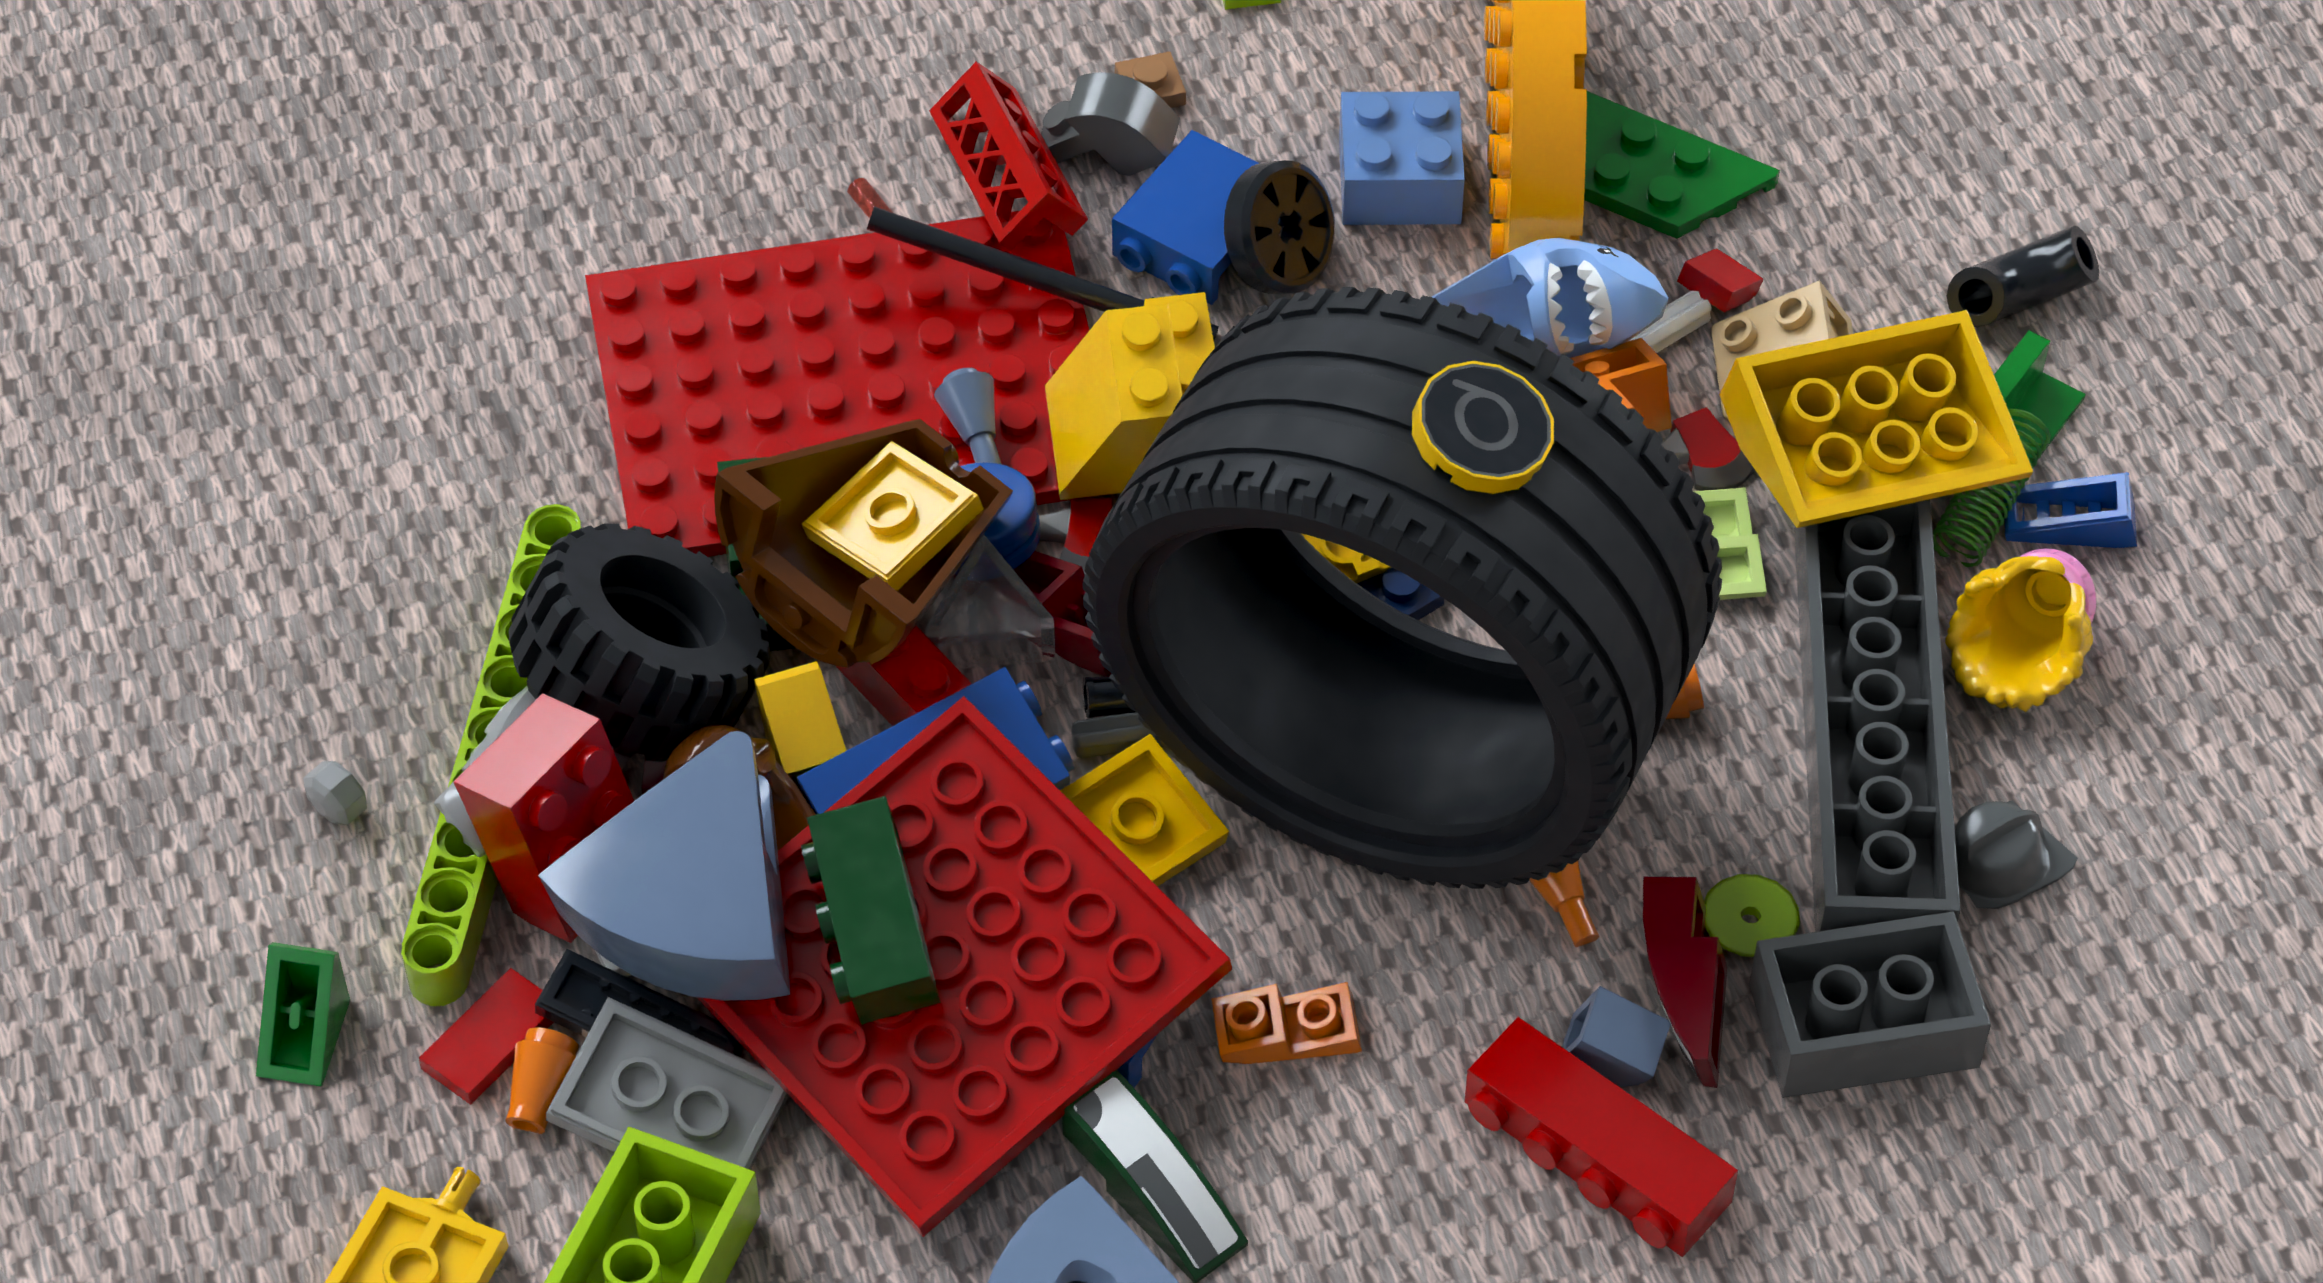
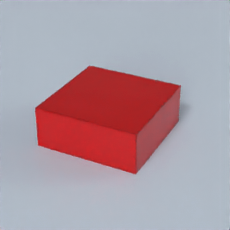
(1720, 279)

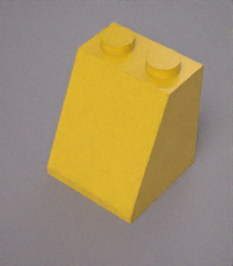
(1112, 400)

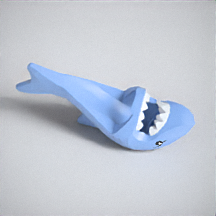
(1564, 295)

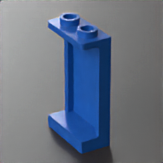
(1002, 701)

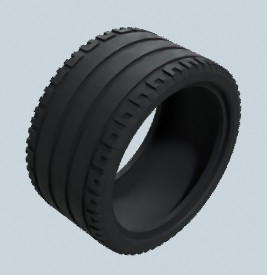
(1337, 706)

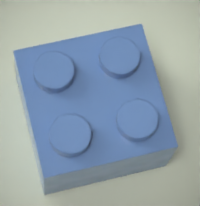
(1401, 158)

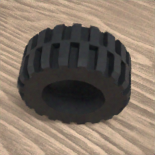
(639, 637)

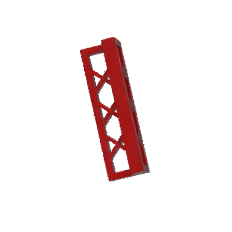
(1010, 141)

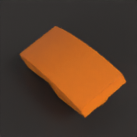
(1270, 1028)

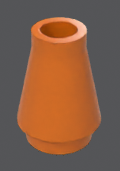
(537, 1074)

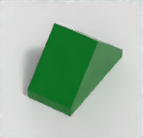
(300, 1013)

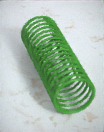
(1958, 531)

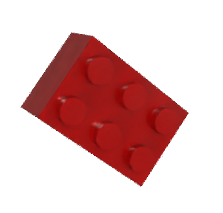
(538, 797)

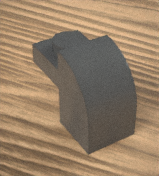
(1115, 118)

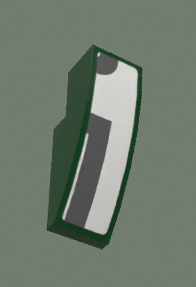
(1152, 1176)

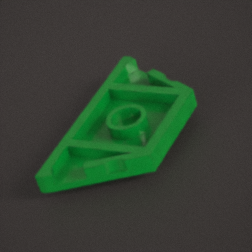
(1663, 172)

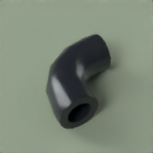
(2024, 277)

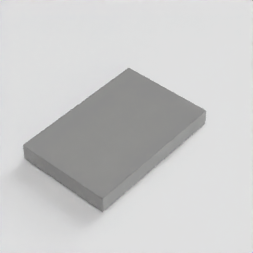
(665, 1085)

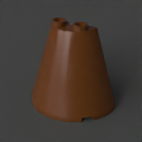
(806, 590)

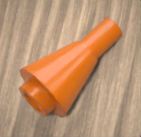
(1566, 895)

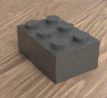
(1869, 1004)

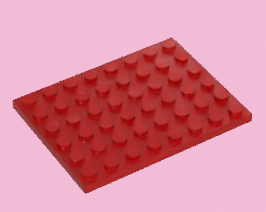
(814, 349)

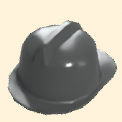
(2006, 854)

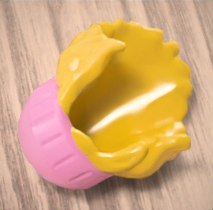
(2023, 629)

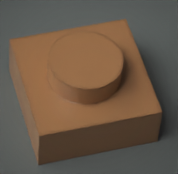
(1157, 73)

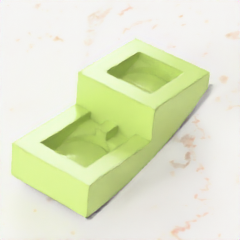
(1739, 548)

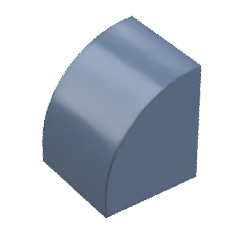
(1617, 1038)

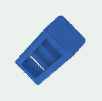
(2094, 529)

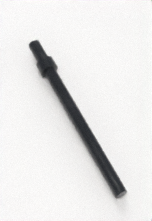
(1001, 263)

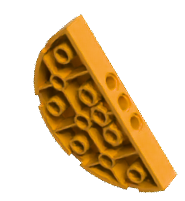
(1538, 120)

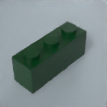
(869, 911)

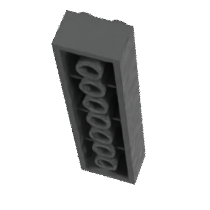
(1875, 719)

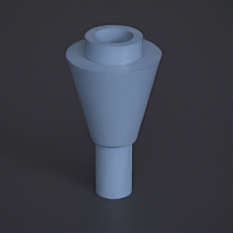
(970, 406)

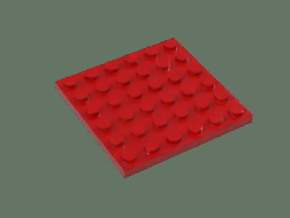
(1042, 958)

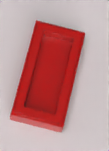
(484, 1037)

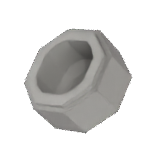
(335, 793)

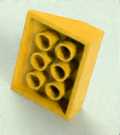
(1874, 419)

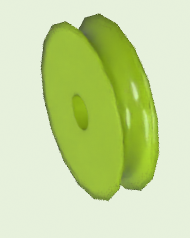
(1754, 896)

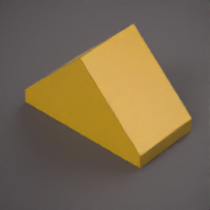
(799, 718)

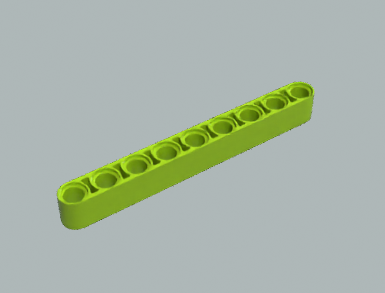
(448, 877)

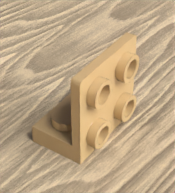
(1784, 322)

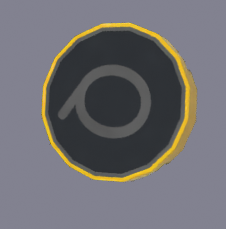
(1483, 426)

